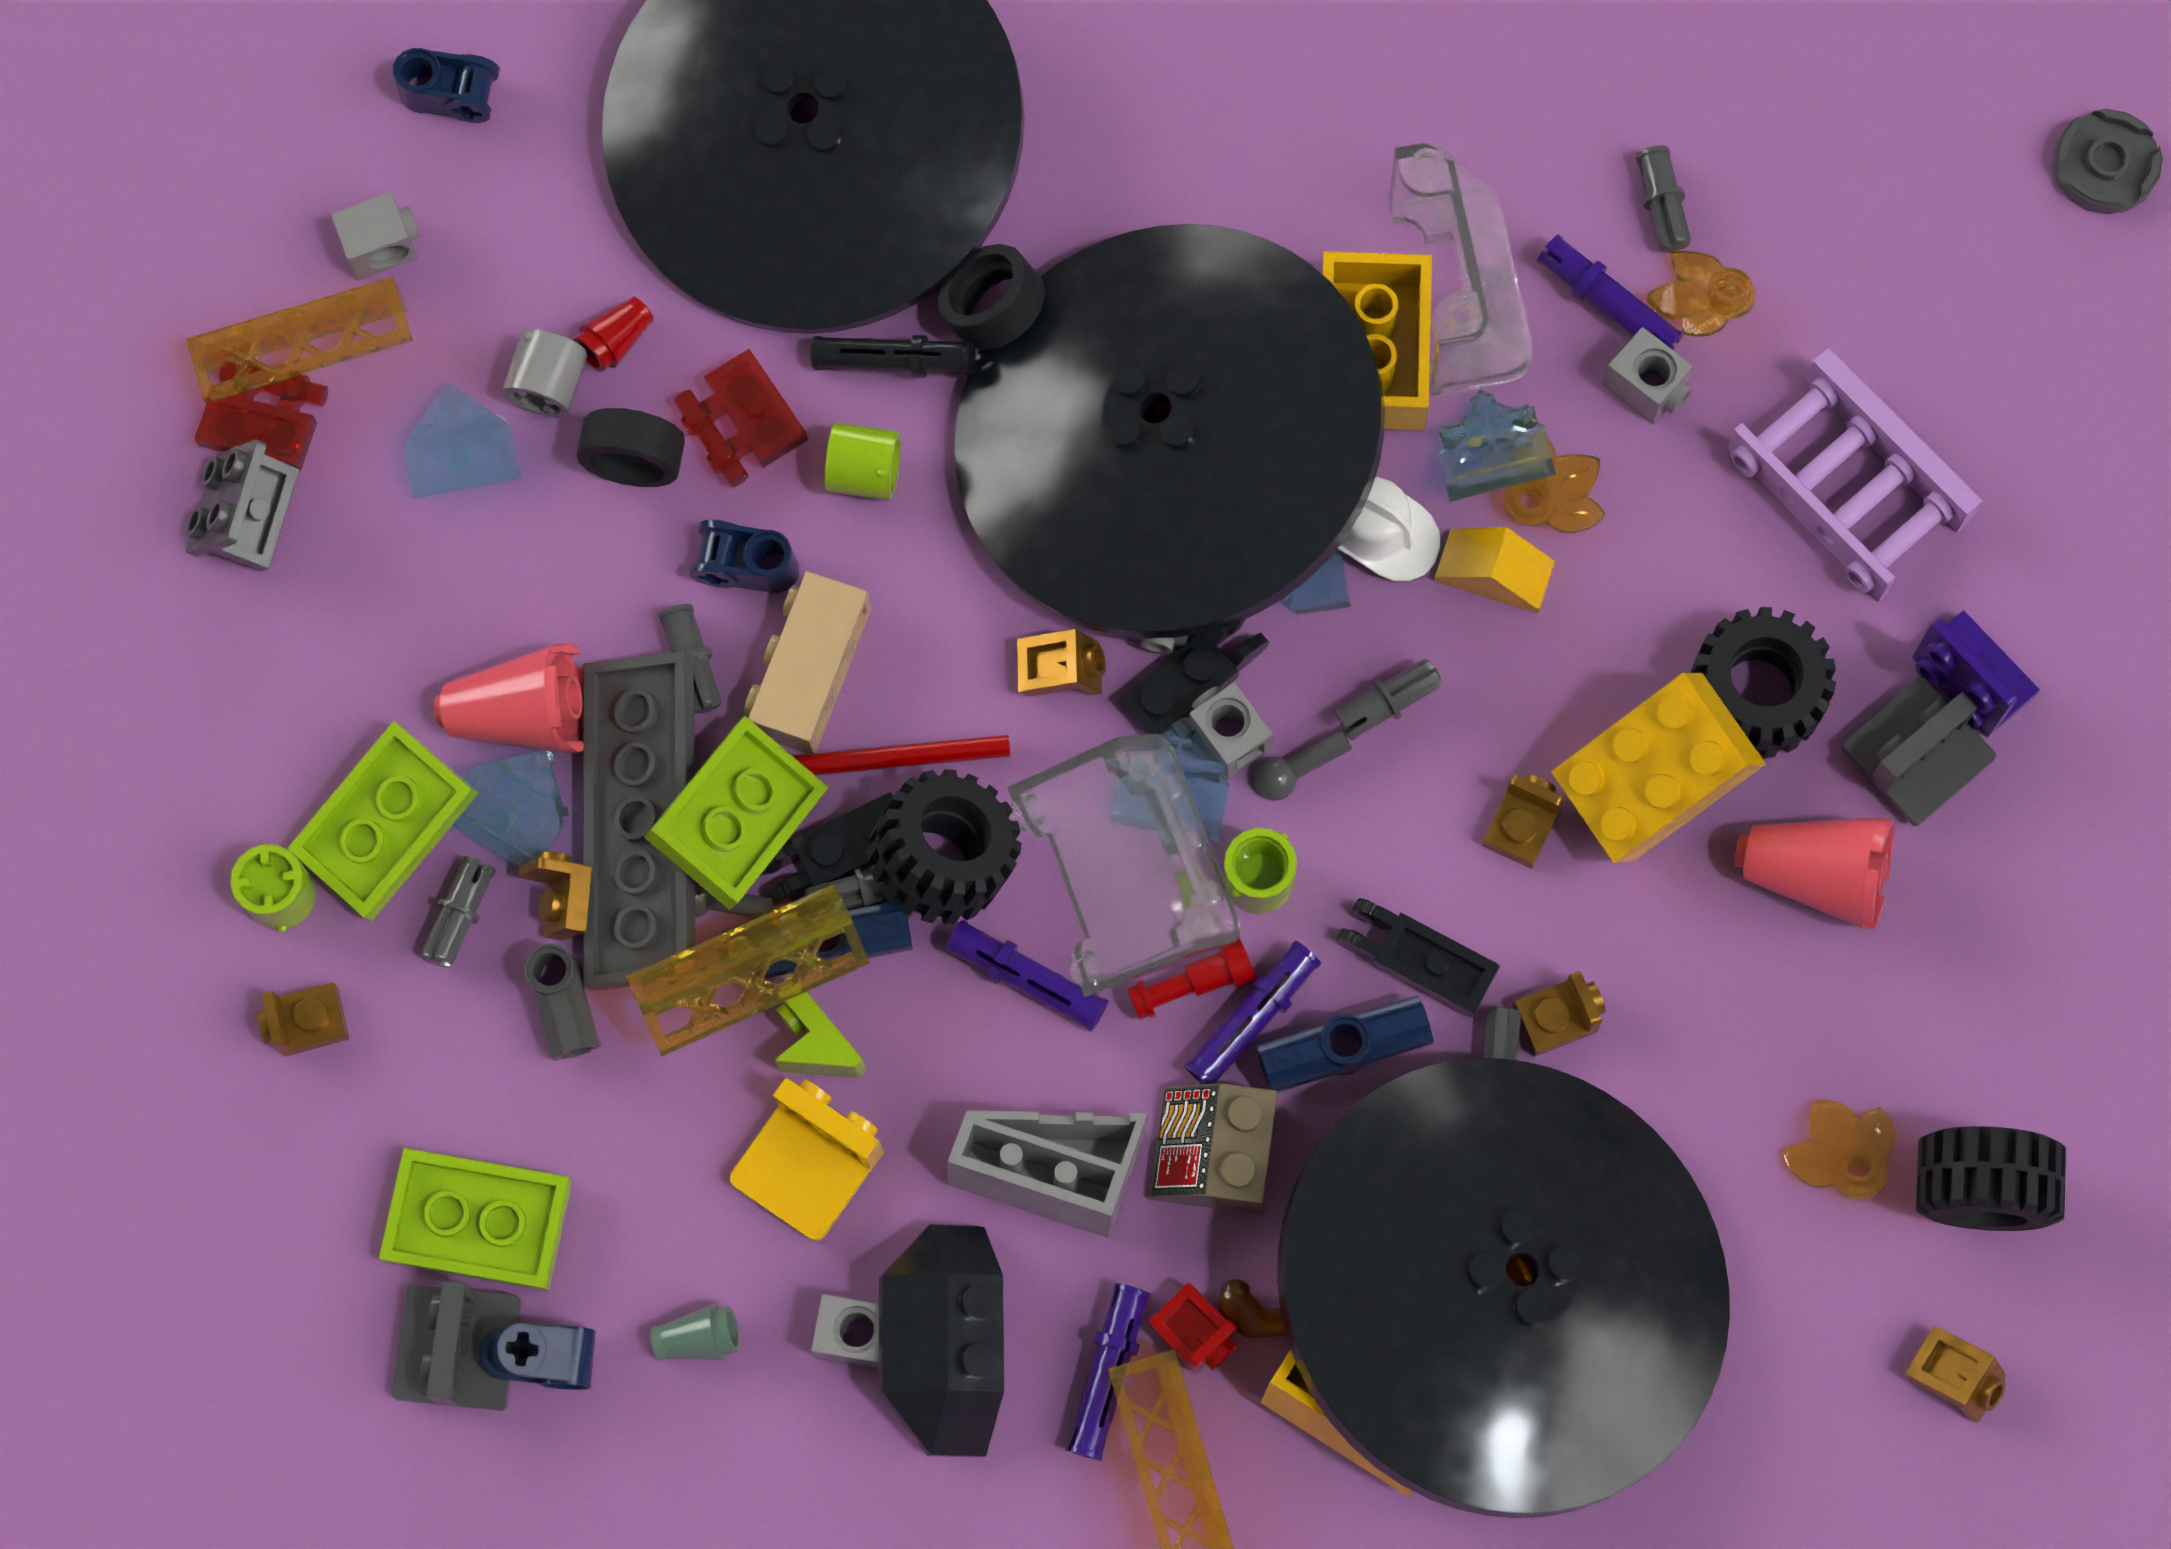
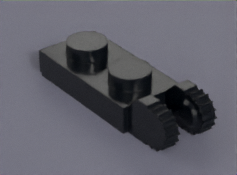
(1194, 669)
(828, 851)
(1423, 958)

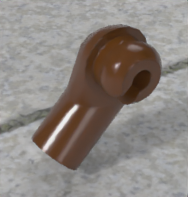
(1247, 1313)

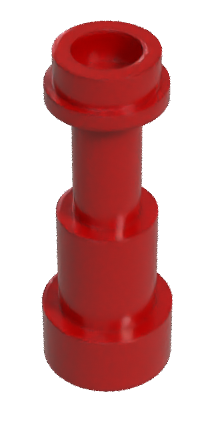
(1200, 977)

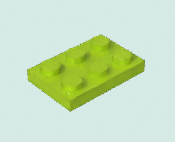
(736, 812)
(382, 820)
(476, 1219)

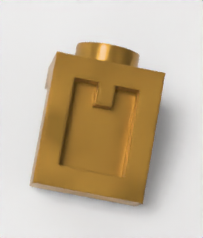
(1060, 663)
(1524, 819)
(566, 896)
(1561, 1013)
(303, 1019)
(1958, 1373)

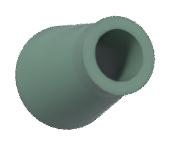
(698, 1335)

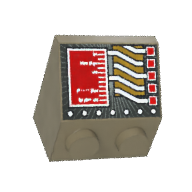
(1214, 1146)

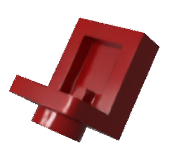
(1195, 1330)

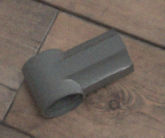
(562, 1006)

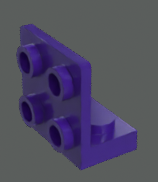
(1967, 660)

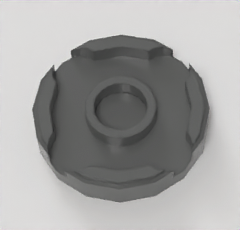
(2107, 161)

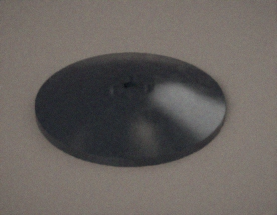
(823, 215)
(1221, 499)
(1426, 1343)

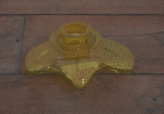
(1703, 294)
(1561, 496)
(1837, 1144)

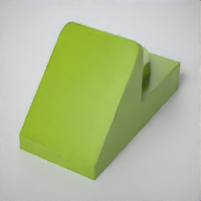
(822, 1048)

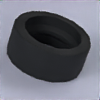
(1007, 317)
(631, 447)

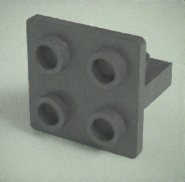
(242, 505)
(1920, 749)
(442, 1345)

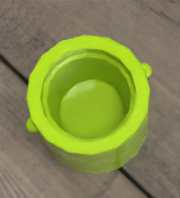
(862, 461)
(1260, 870)
(273, 886)

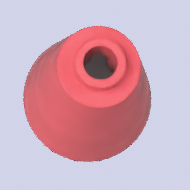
(520, 702)
(1823, 864)

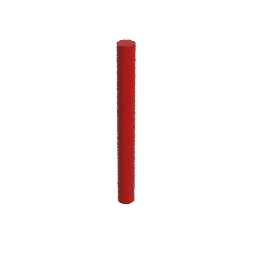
(906, 755)

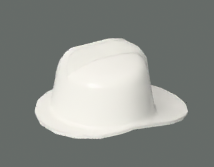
(1393, 535)

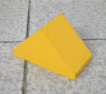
(1495, 566)

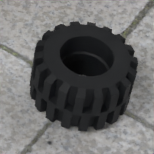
(1791, 651)
(965, 816)
(1991, 1178)

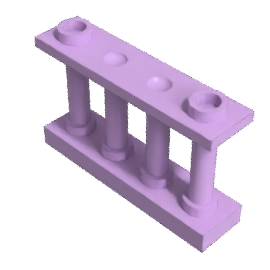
(1868, 424)

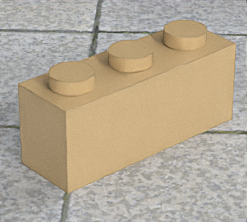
(808, 661)

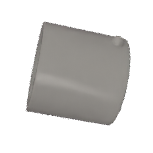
(544, 373)

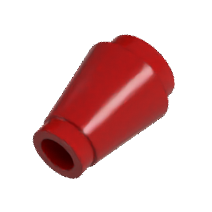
(614, 333)

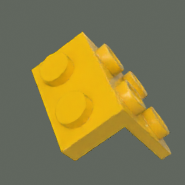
(807, 1160)

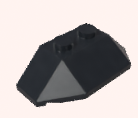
(944, 1340)

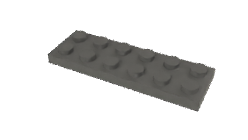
(633, 770)

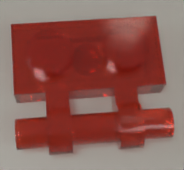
(754, 408)
(241, 419)

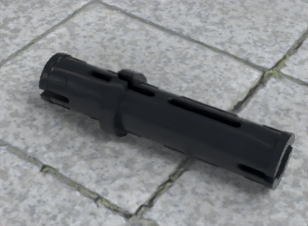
(911, 356)

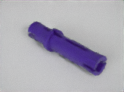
(1604, 292)
(1297, 966)
(1023, 973)
(1114, 1348)

